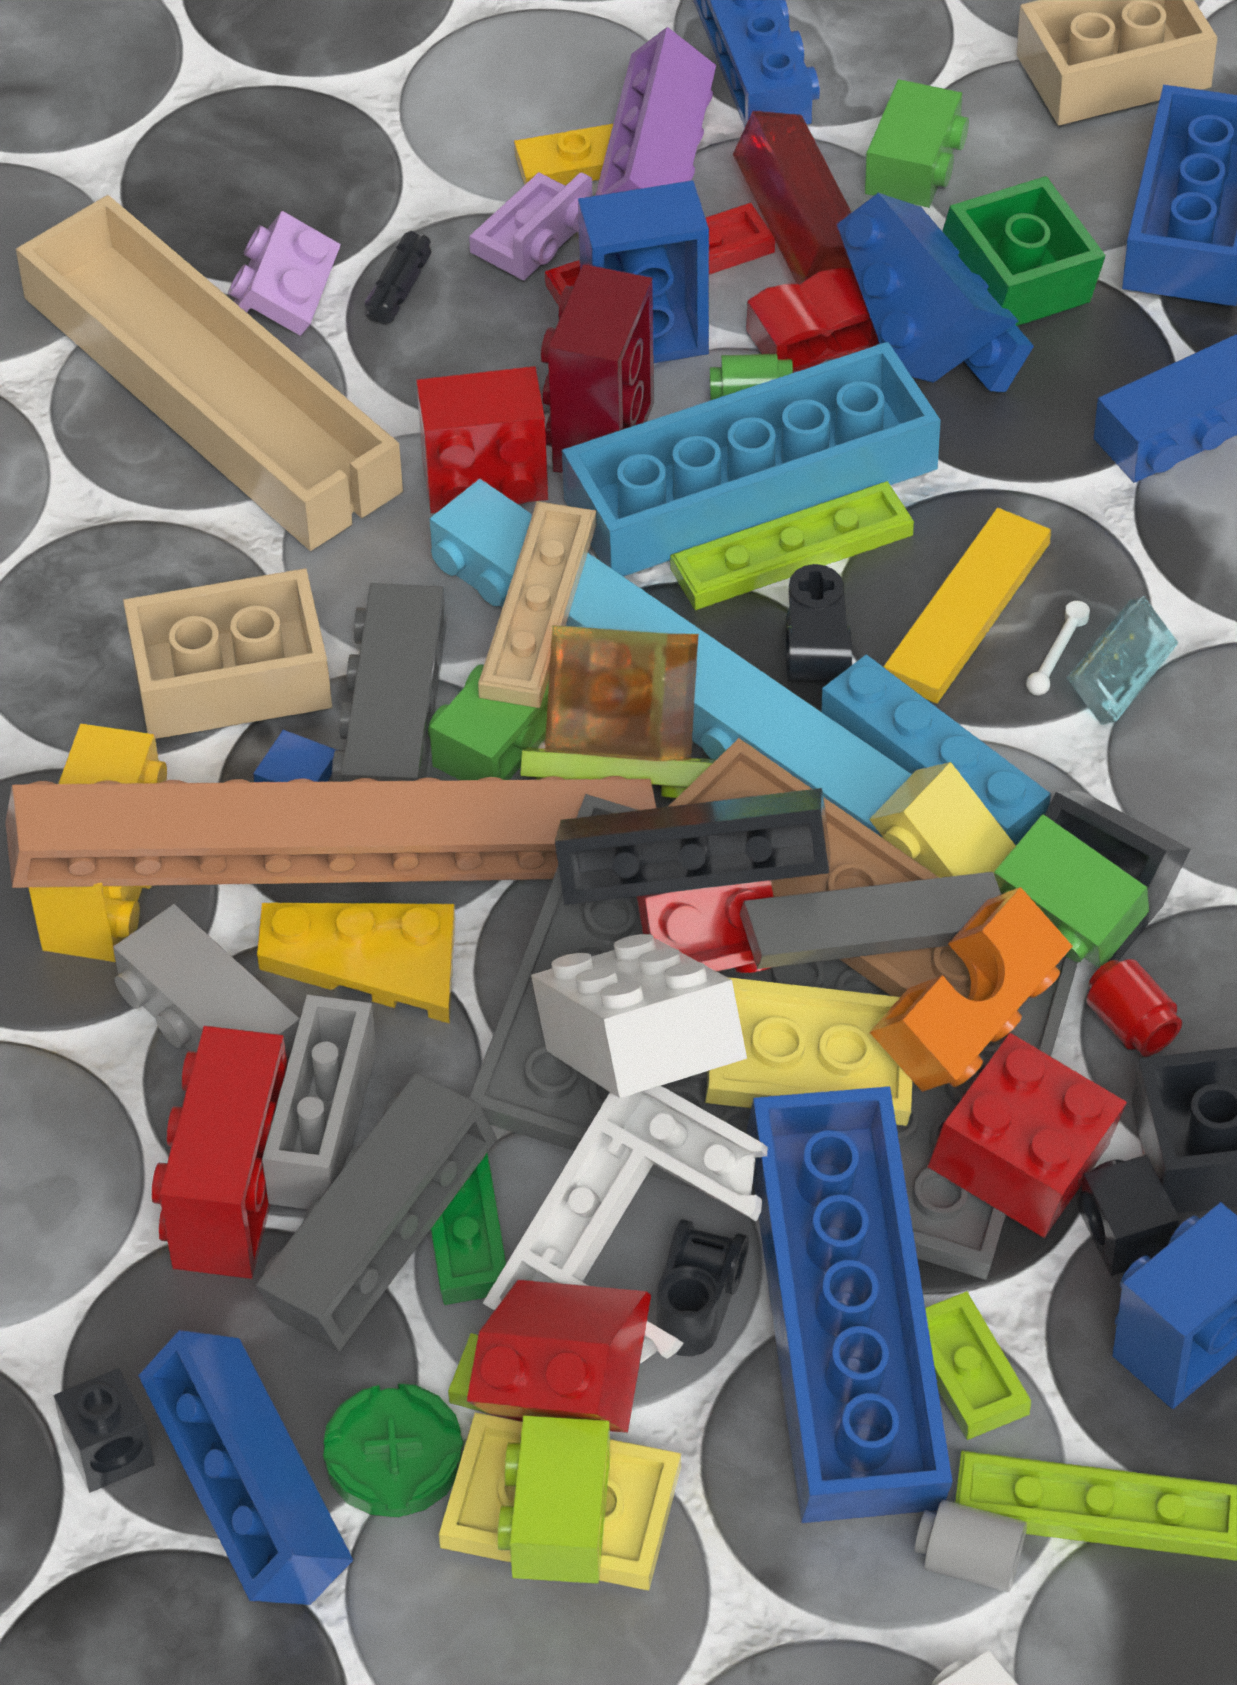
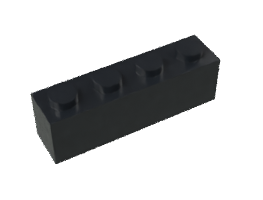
(693, 846)

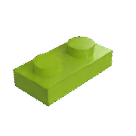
(973, 1369)

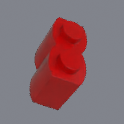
(811, 320)

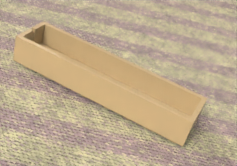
(211, 372)

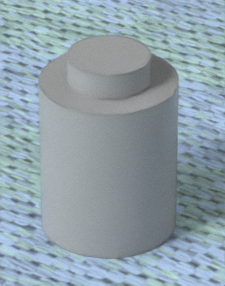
(971, 1544)

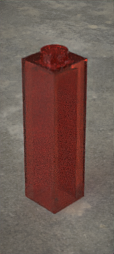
(794, 192)

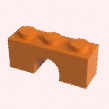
(1009, 957)

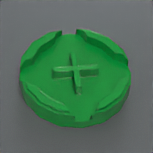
(393, 1450)

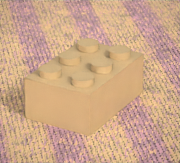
(1112, 52)
(228, 653)

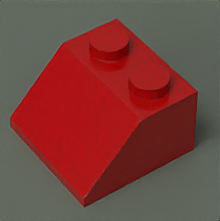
(561, 1353)

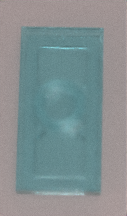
(1122, 660)

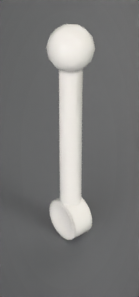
(1075, 615)

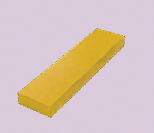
(968, 603)

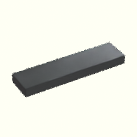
(863, 919)

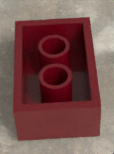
(599, 359)

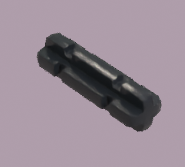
(397, 277)

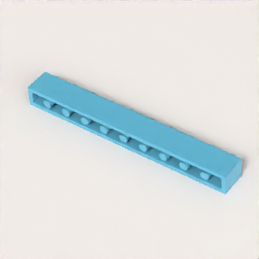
(481, 542)

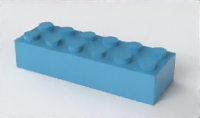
(751, 457)

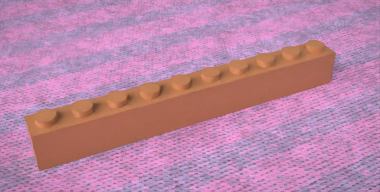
(296, 830)

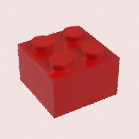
(483, 430)
(1026, 1134)

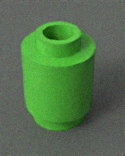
(746, 371)

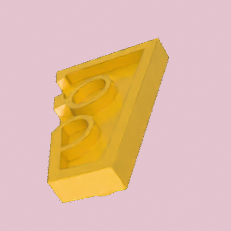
(370, 947)

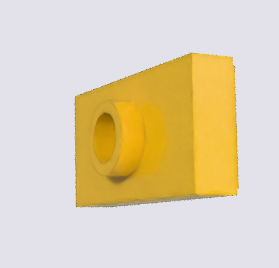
(564, 154)

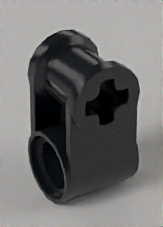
(817, 625)
(699, 1277)

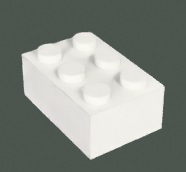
(638, 1015)

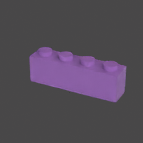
(658, 116)

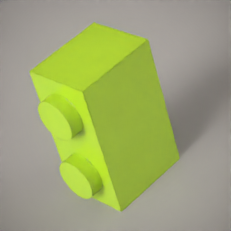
(558, 1499)

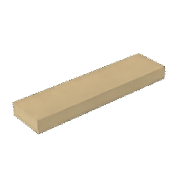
(536, 600)

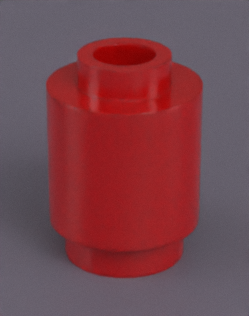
(1133, 1006)

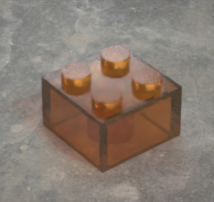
(621, 692)

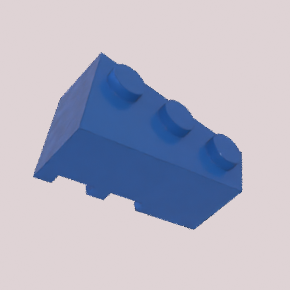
(919, 287)

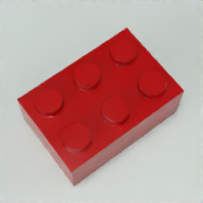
(215, 1172)

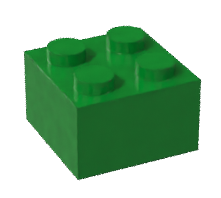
(1027, 249)

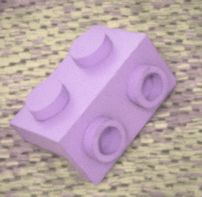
(531, 225)
(285, 272)

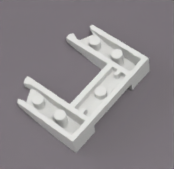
(607, 1172)

